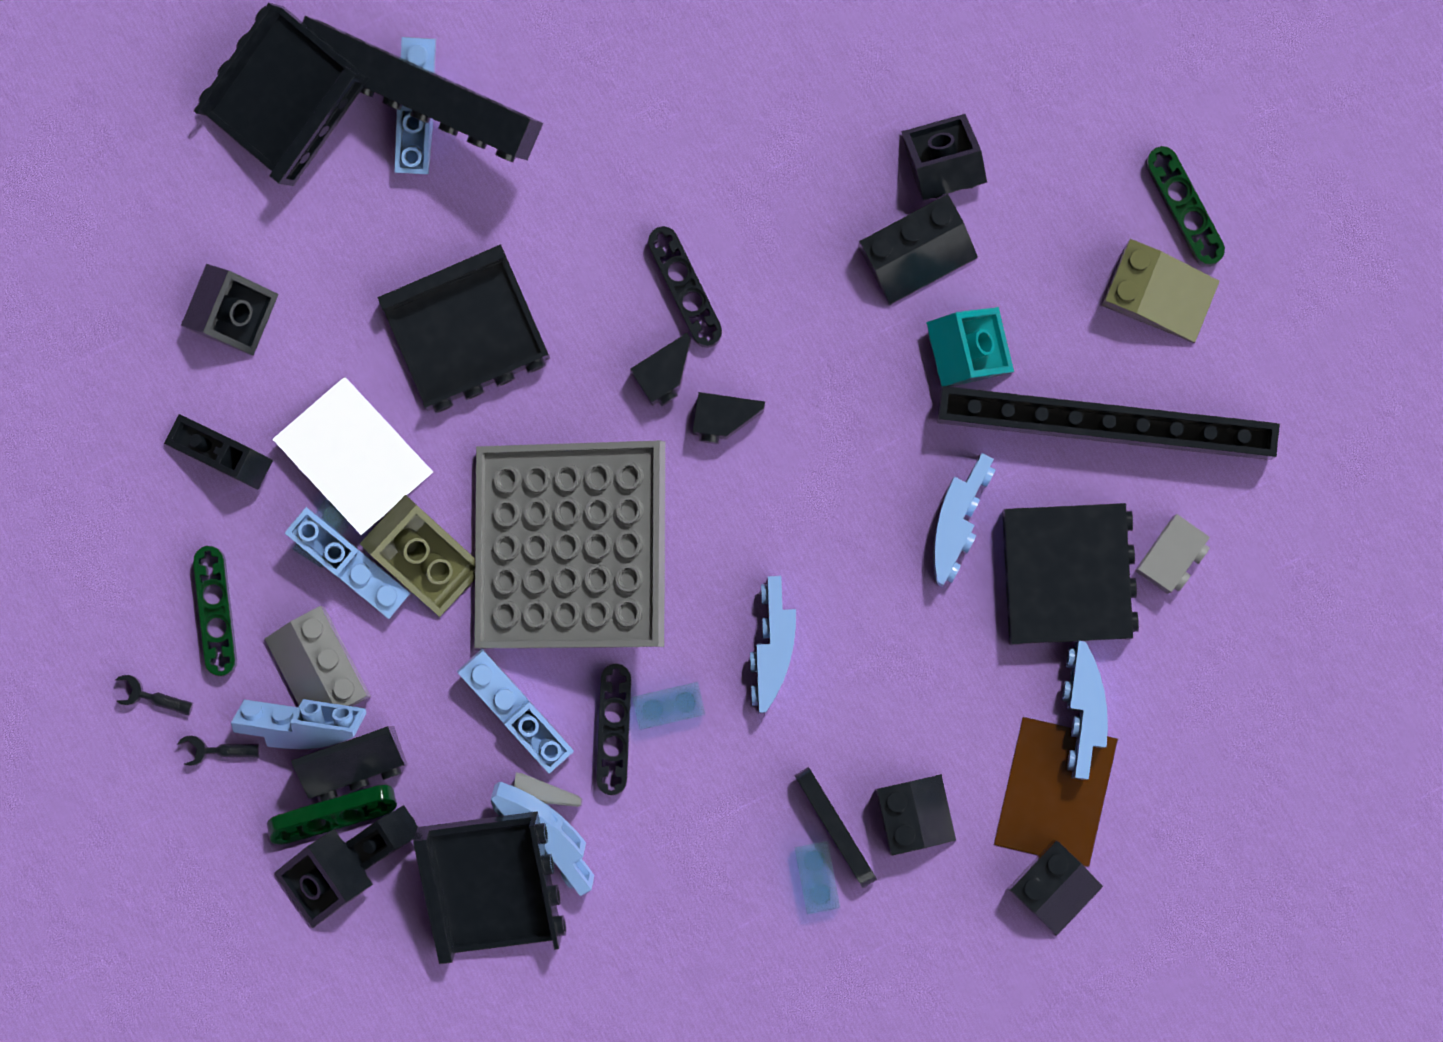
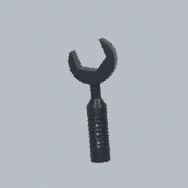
(157, 699)
(222, 750)

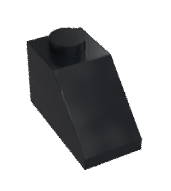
(663, 371)
(723, 416)
(383, 837)

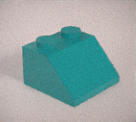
(969, 346)

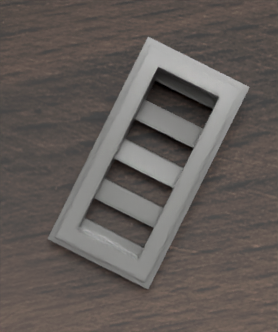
(546, 792)

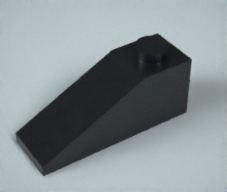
(218, 451)

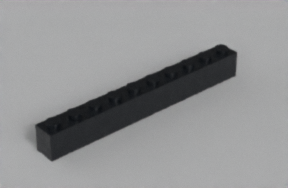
(1108, 423)

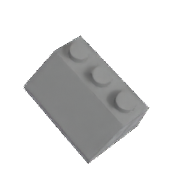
(317, 661)

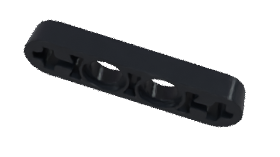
(680, 289)
(617, 729)
(835, 827)

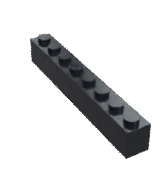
(435, 96)

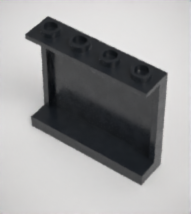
(281, 92)
(464, 329)
(1069, 573)
(488, 884)

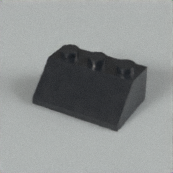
(918, 249)
(350, 764)

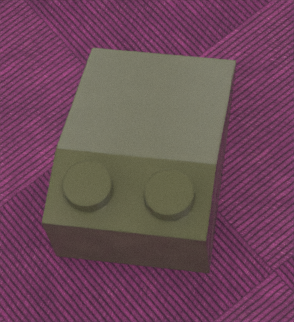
(1160, 291)
(421, 555)

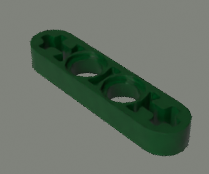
(1189, 204)
(211, 611)
(331, 814)

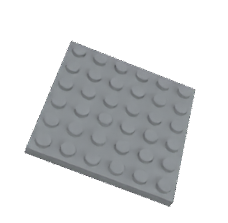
(570, 545)

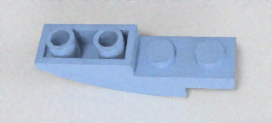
(414, 135)
(952, 531)
(347, 562)
(773, 659)
(1086, 695)
(515, 711)
(301, 727)
(563, 840)

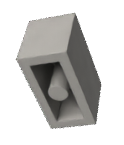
(1173, 554)

